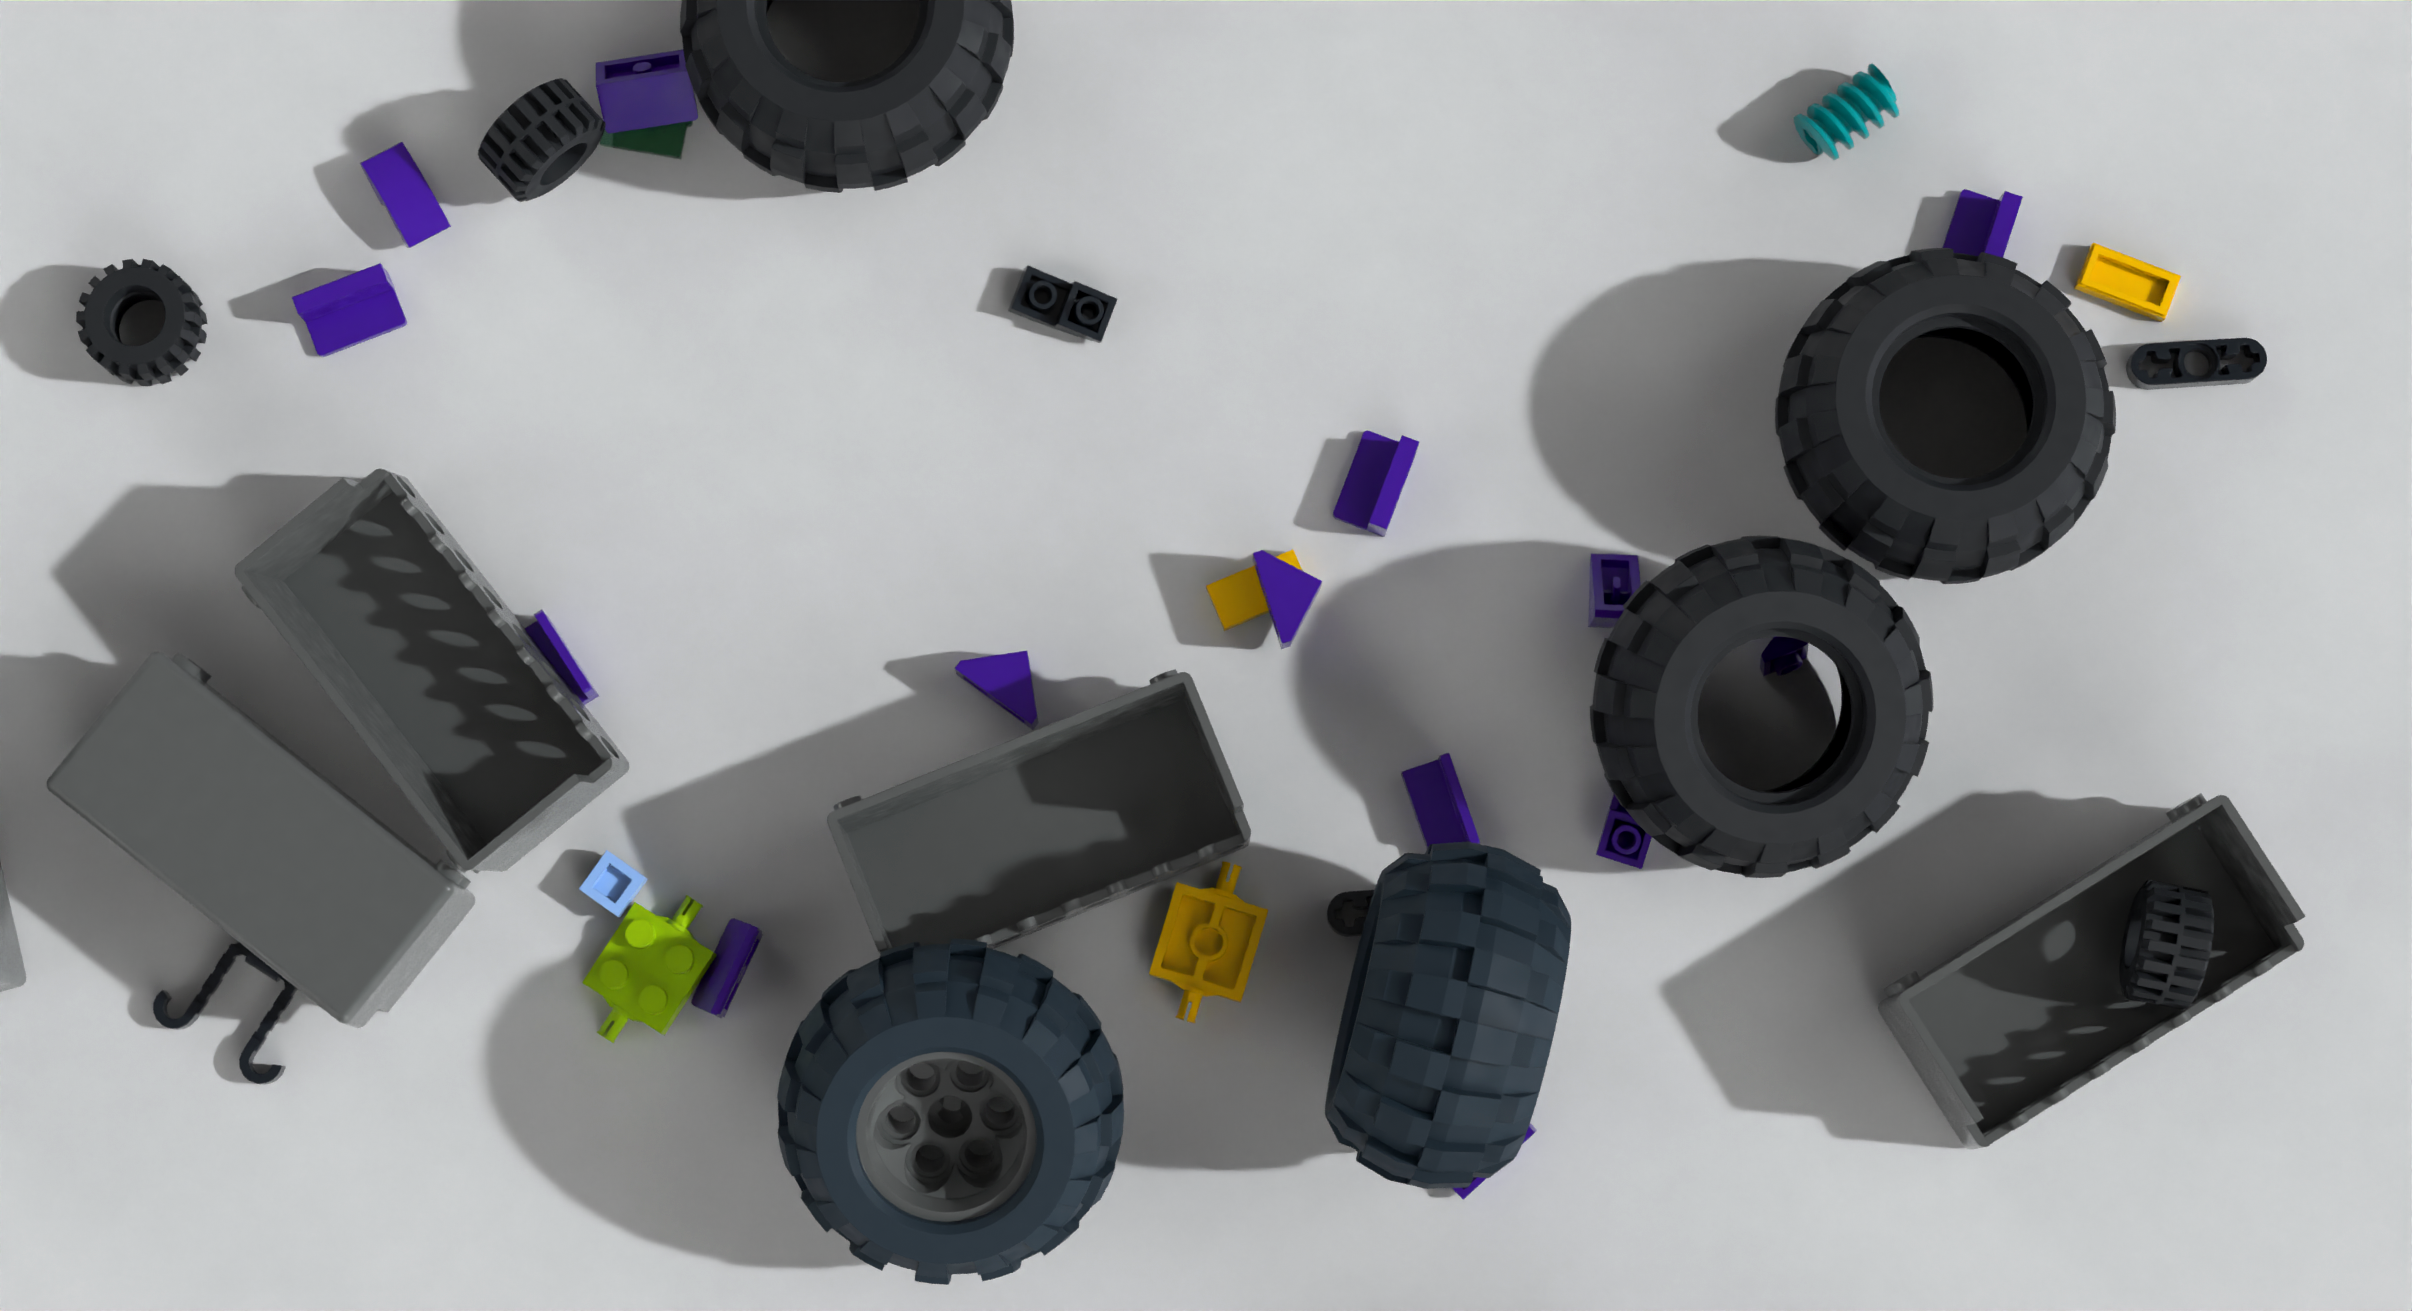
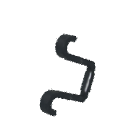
(209, 988)

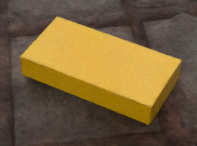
(2127, 282)
(1241, 596)

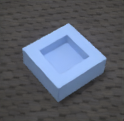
(613, 884)

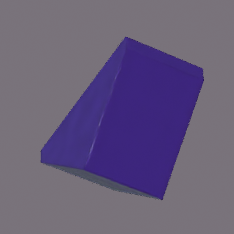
(1610, 586)
(1287, 594)
(1005, 681)

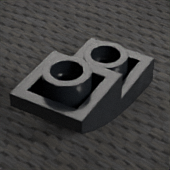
(1062, 304)

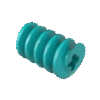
(1847, 112)

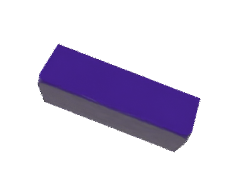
(728, 968)

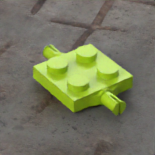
(649, 968)

